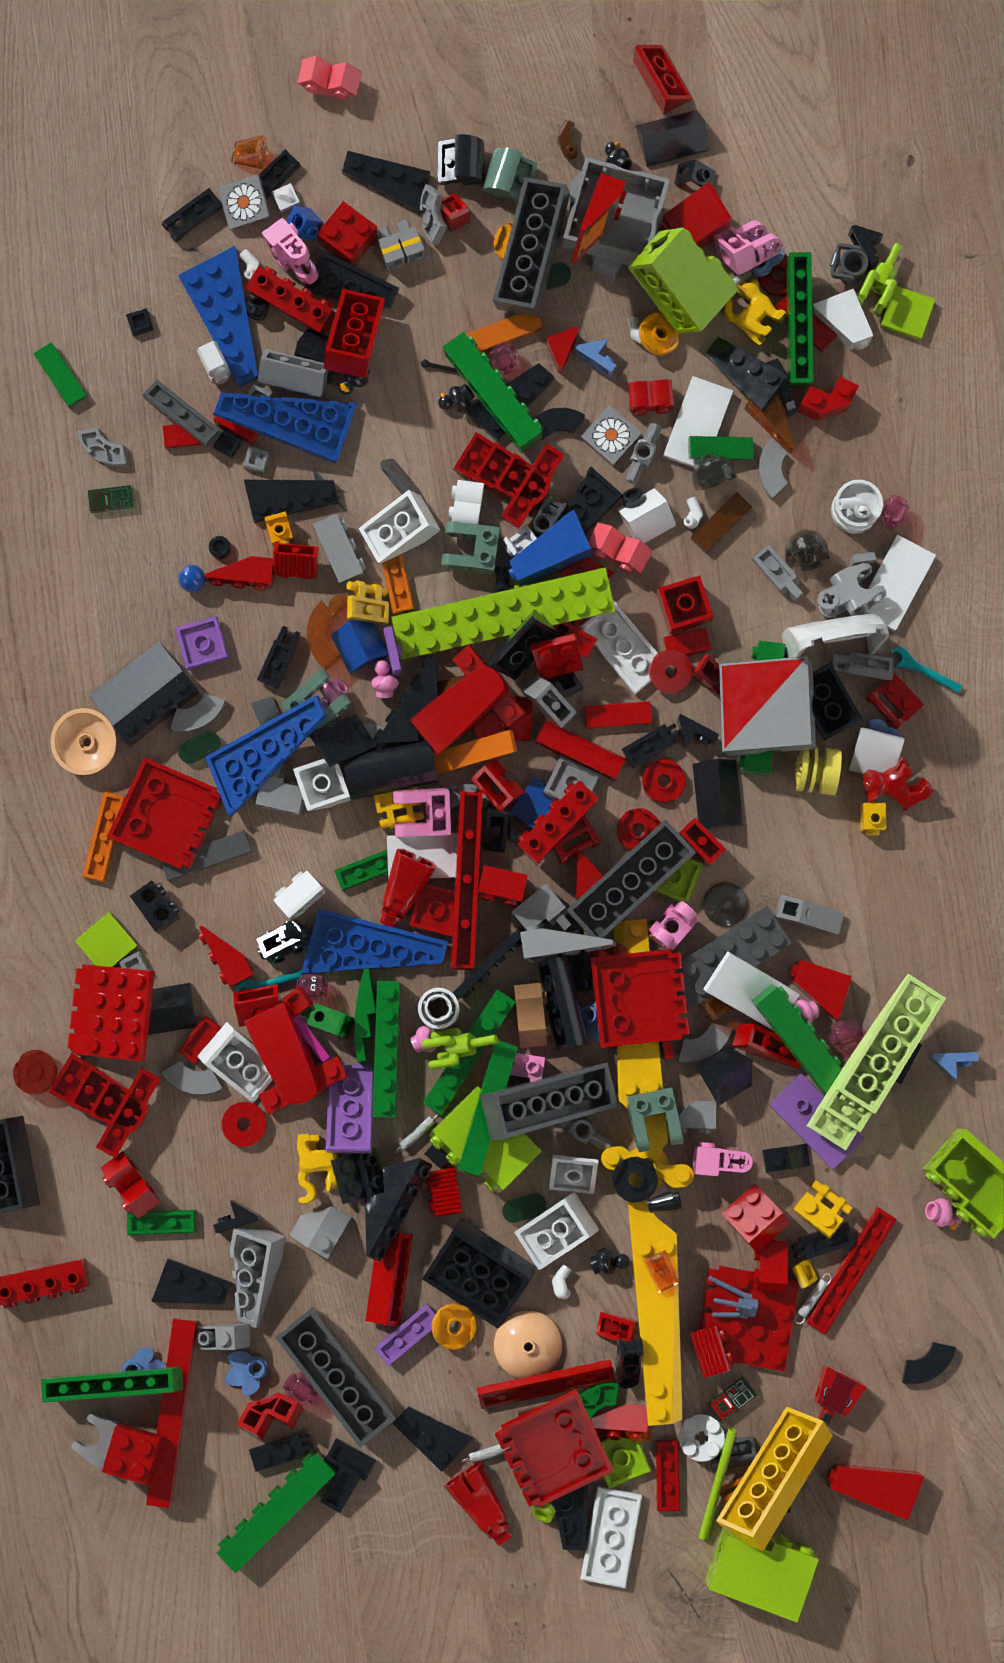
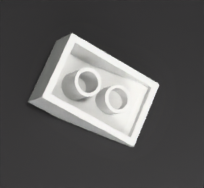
(399, 527)
(236, 1062)
(556, 1231)

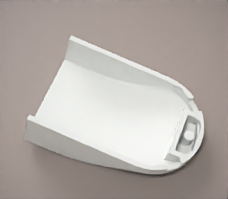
(834, 630)

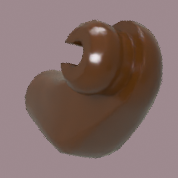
(565, 142)

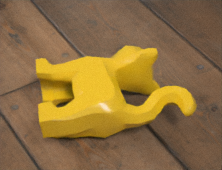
(751, 316)
(314, 1161)

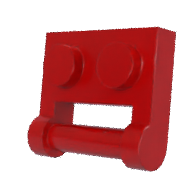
(899, 696)
(580, 828)

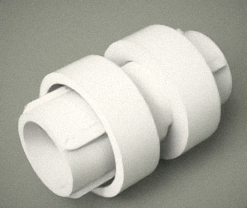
(432, 996)

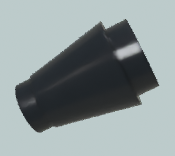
(665, 1202)

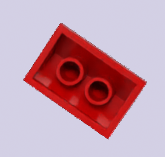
(661, 77)

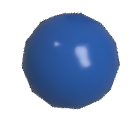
(191, 578)

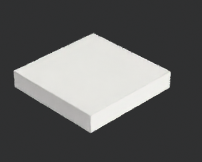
(875, 751)

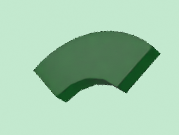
(599, 1397)

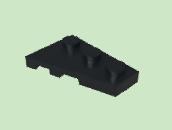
(189, 1285)
(433, 1438)

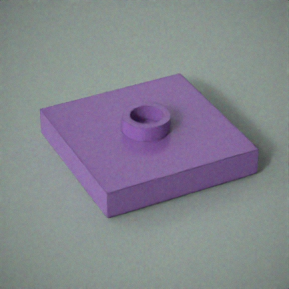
(201, 643)
(394, 652)

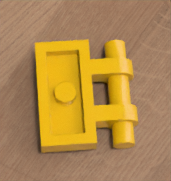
(367, 609)
(386, 804)
(819, 1215)

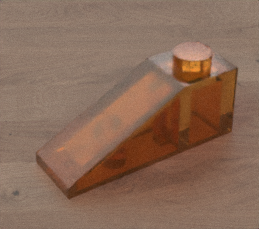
(774, 422)

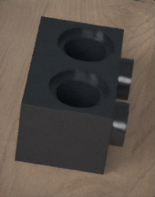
(151, 910)

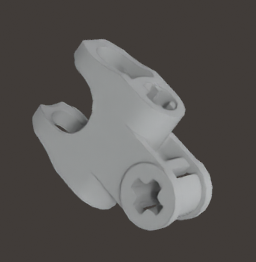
(848, 595)
(97, 1453)

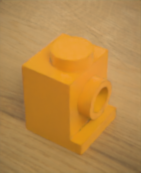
(277, 521)

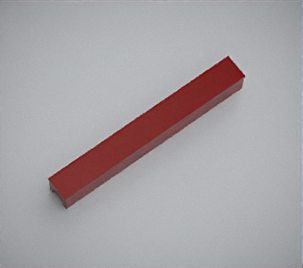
(466, 881)
(172, 1414)

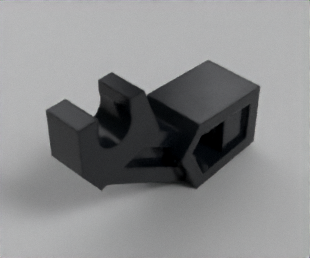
(785, 394)

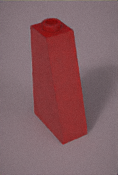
(879, 1487)

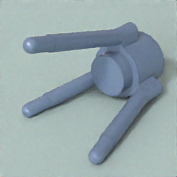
(745, 1306)

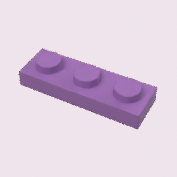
(406, 1335)

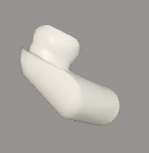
(252, 263)
(634, 325)
(856, 505)
(695, 514)
(559, 1283)

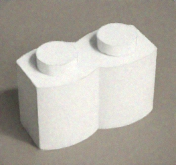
(214, 363)
(467, 502)

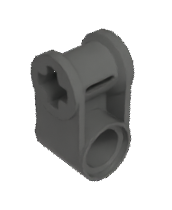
(548, 513)

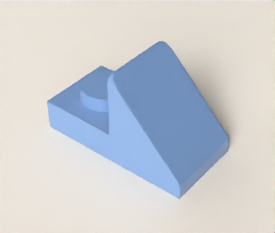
(591, 354)
(947, 1061)

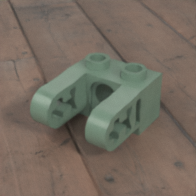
(485, 548)
(308, 689)
(649, 1104)

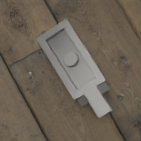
(777, 572)
(864, 665)

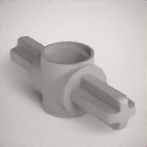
(647, 444)
(592, 1136)

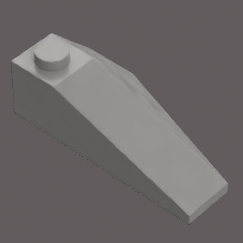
(547, 944)
(256, 1263)

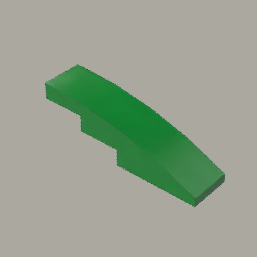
(364, 1006)

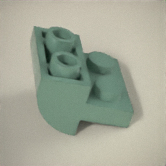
(507, 173)

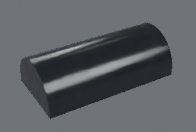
(390, 770)
(563, 1003)

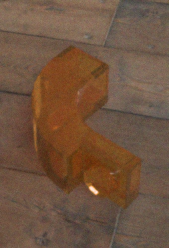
(317, 628)

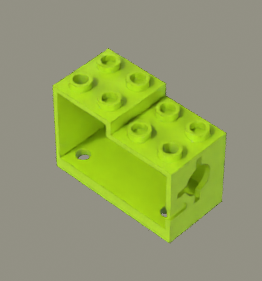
(682, 280)
(504, 1157)
(973, 1179)
(767, 1579)

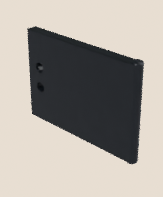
(342, 740)

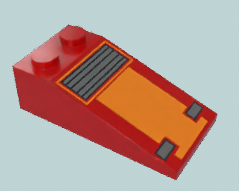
(600, 213)

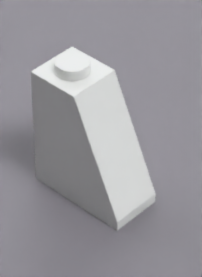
(845, 318)

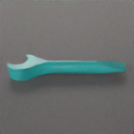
(909, 662)
(281, 980)

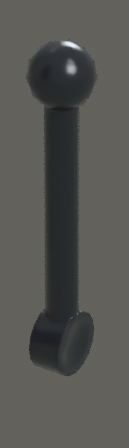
(425, 363)

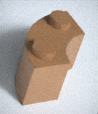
(530, 1015)

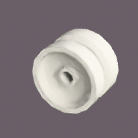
(845, 518)

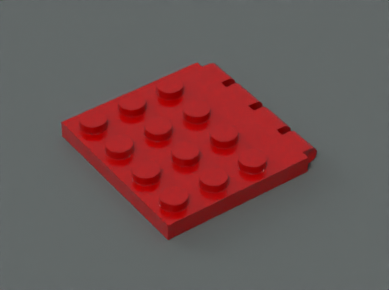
(165, 814)
(639, 998)
(111, 1012)
(755, 1340)
(554, 1449)

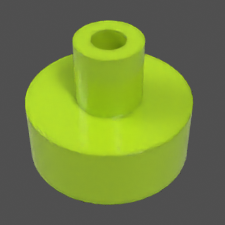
(544, 1513)

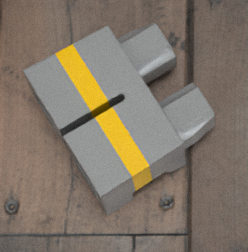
(409, 241)

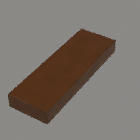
(721, 522)

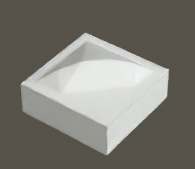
(285, 198)

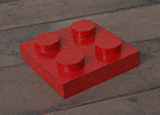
(557, 656)
(434, 910)

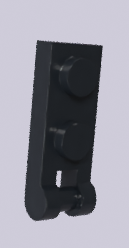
(192, 214)

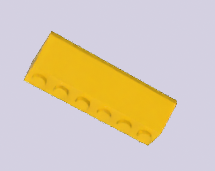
(774, 1478)

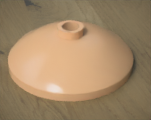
(69, 739)
(523, 1328)

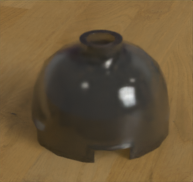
(712, 471)
(806, 550)

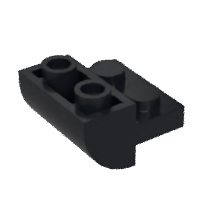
(461, 160)
(358, 1176)

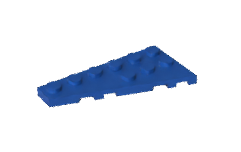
(220, 301)
(298, 422)
(251, 759)
(358, 944)

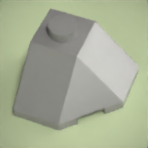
(321, 1230)

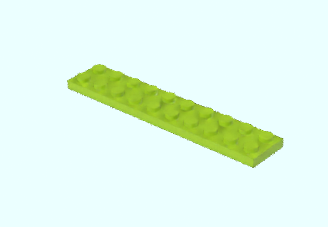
(502, 612)

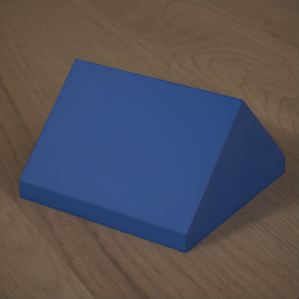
(359, 644)

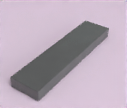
(182, 413)
(212, 854)

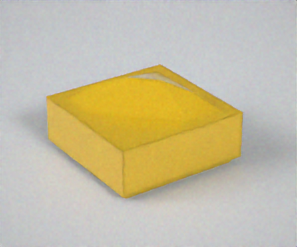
(804, 1273)

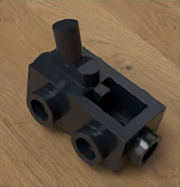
(283, 941)

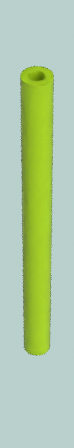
(717, 1485)

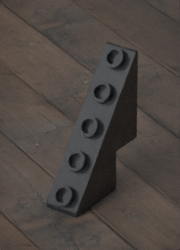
(423, 691)
(387, 1210)

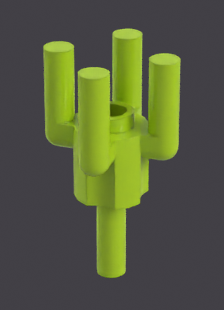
(881, 281)
(456, 1046)

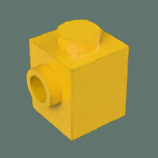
(872, 818)

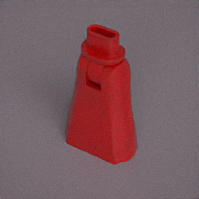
(404, 885)
(478, 1499)

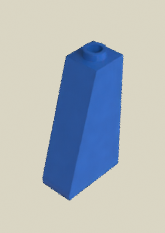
(551, 551)

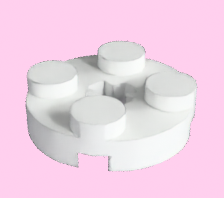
(692, 1447)

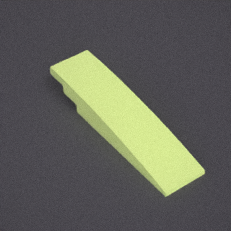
(876, 1062)

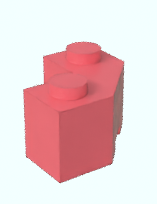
(329, 80)
(622, 551)

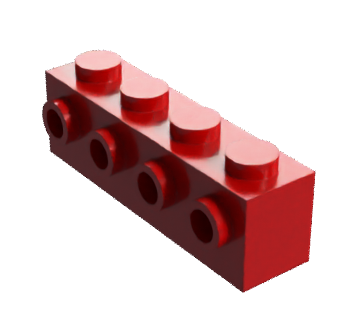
(291, 300)
(557, 822)
(43, 1281)

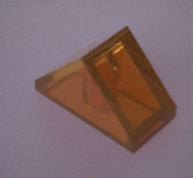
(250, 152)
(714, 1008)
(661, 1271)

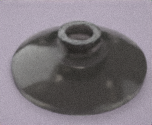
(717, 912)

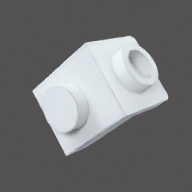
(519, 541)

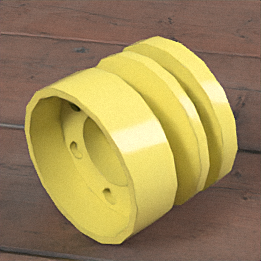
(819, 770)

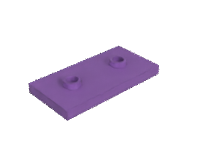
(796, 1107)
(351, 1111)

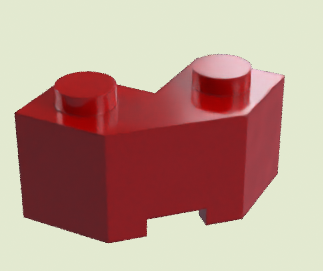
(820, 404)
(135, 1191)
(260, 1414)

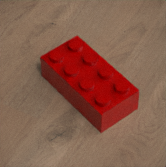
(353, 333)

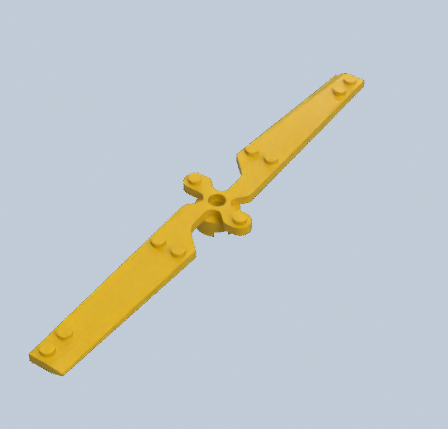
(657, 1312)

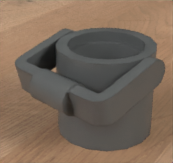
(850, 266)

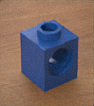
(305, 221)

